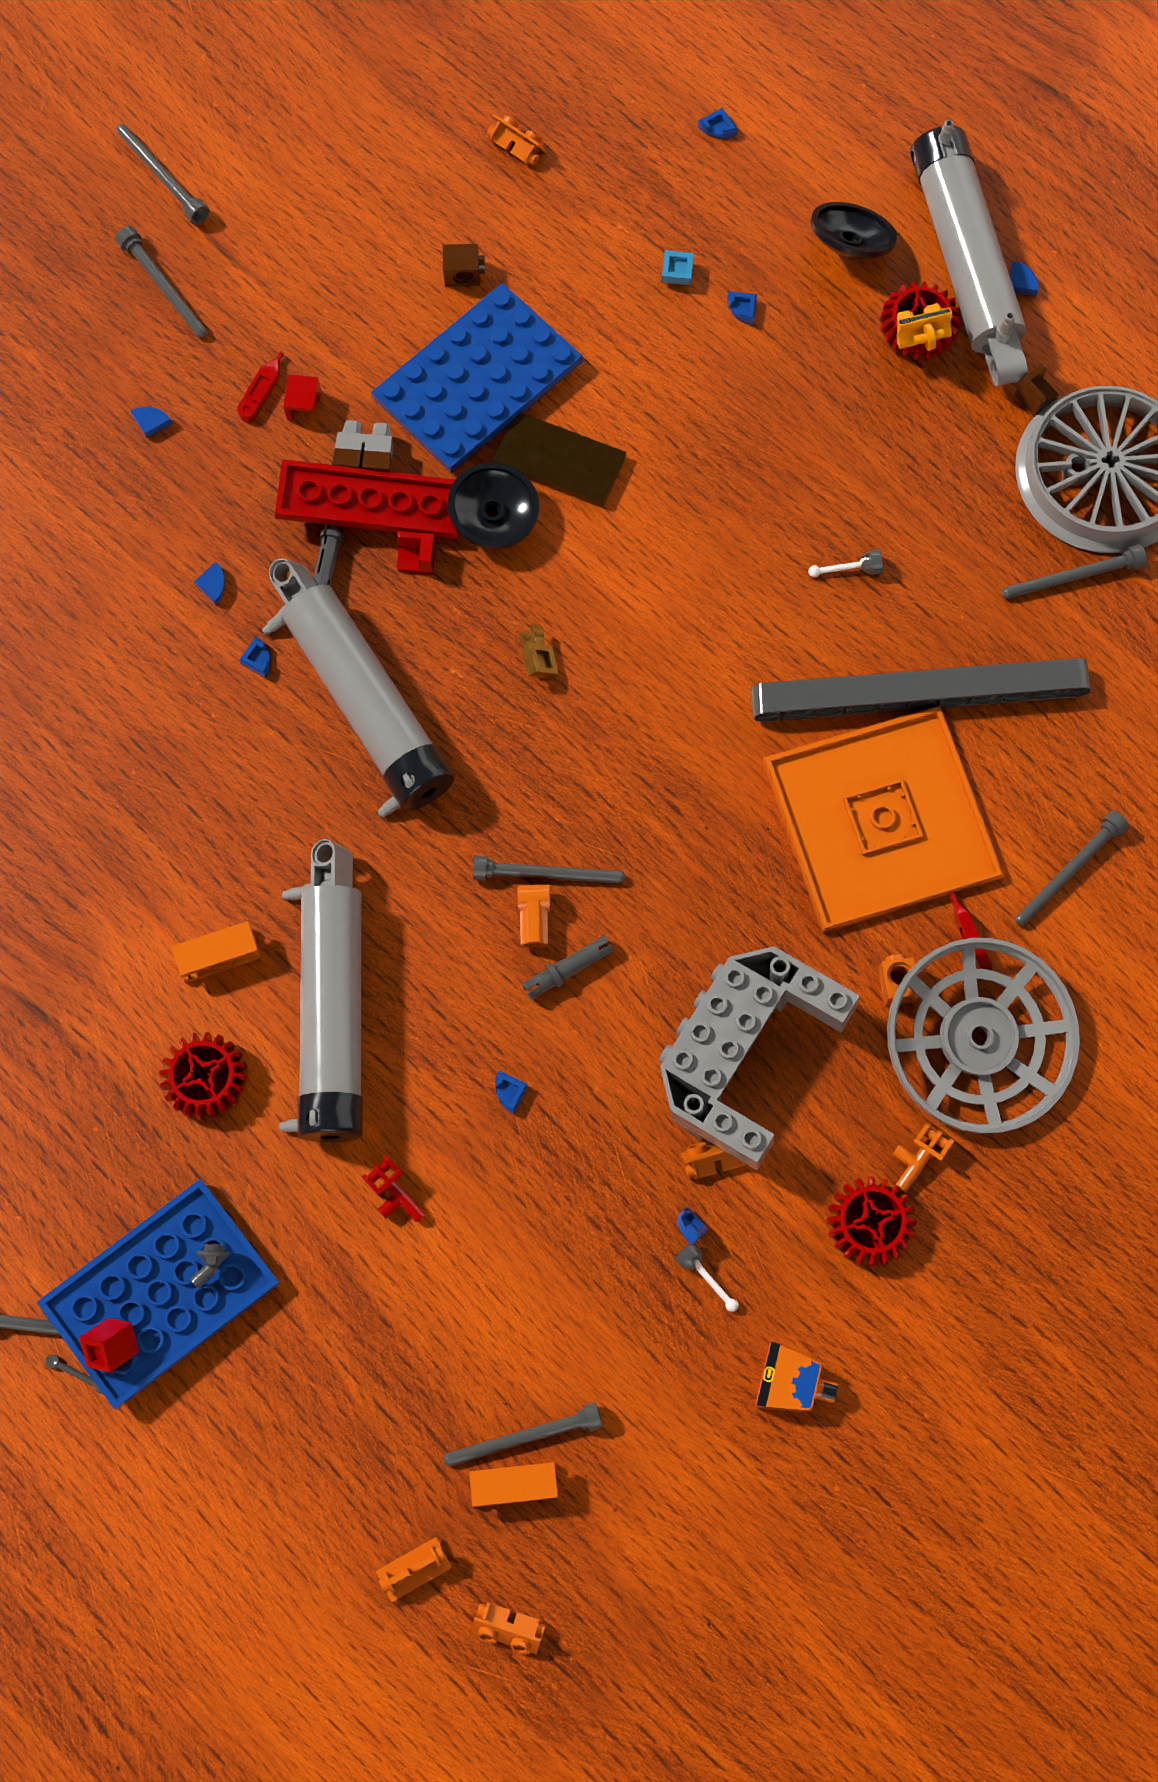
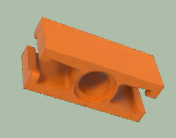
(216, 952)
(513, 1484)

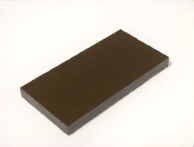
(560, 458)

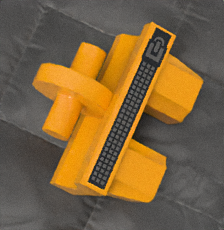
(923, 328)

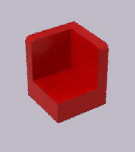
(301, 394)
(415, 552)
(109, 1345)

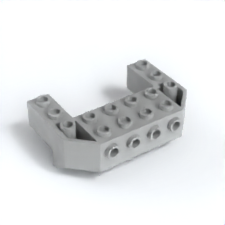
(723, 1032)

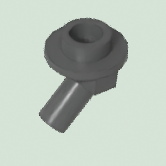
(212, 1256)

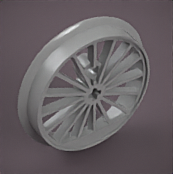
(1100, 463)

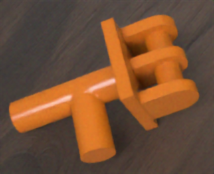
(917, 1162)

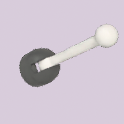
(870, 563)
(691, 1259)

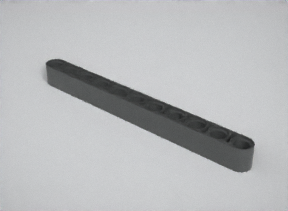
(920, 690)

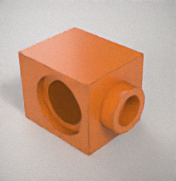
(893, 964)

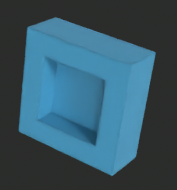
(677, 267)

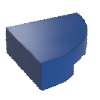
(718, 125)
(1023, 279)
(742, 306)
(150, 420)
(212, 583)
(257, 658)
(509, 1091)
(691, 1225)

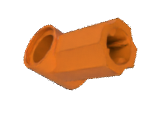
(534, 910)

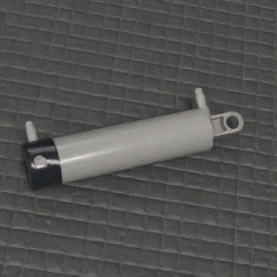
(971, 250)
(360, 688)
(329, 1000)

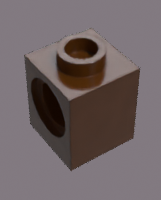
(462, 264)

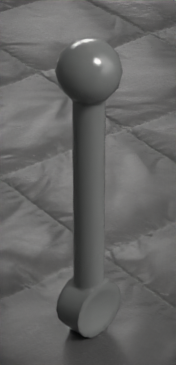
(53, 1362)

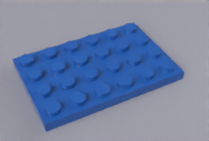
(476, 377)
(149, 1284)

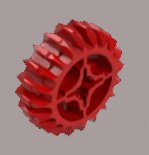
(918, 299)
(191, 1083)
(875, 1235)

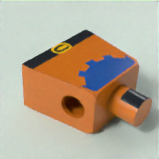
(792, 1381)

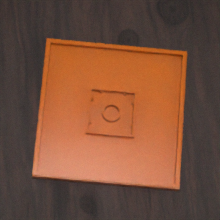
(882, 819)

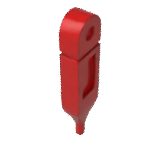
(259, 390)
(967, 930)

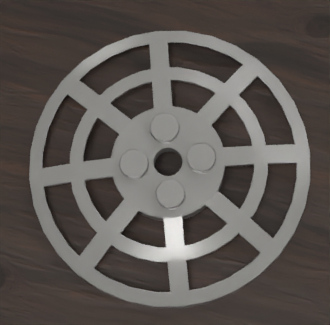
(999, 1027)

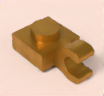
(538, 657)

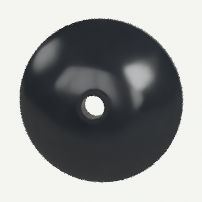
(853, 230)
(495, 489)

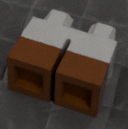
(364, 450)

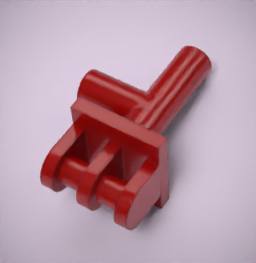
(399, 1195)

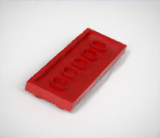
(364, 499)

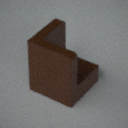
(1035, 391)

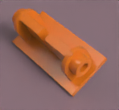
(526, 144)
(703, 1158)
(413, 1569)
(492, 1626)

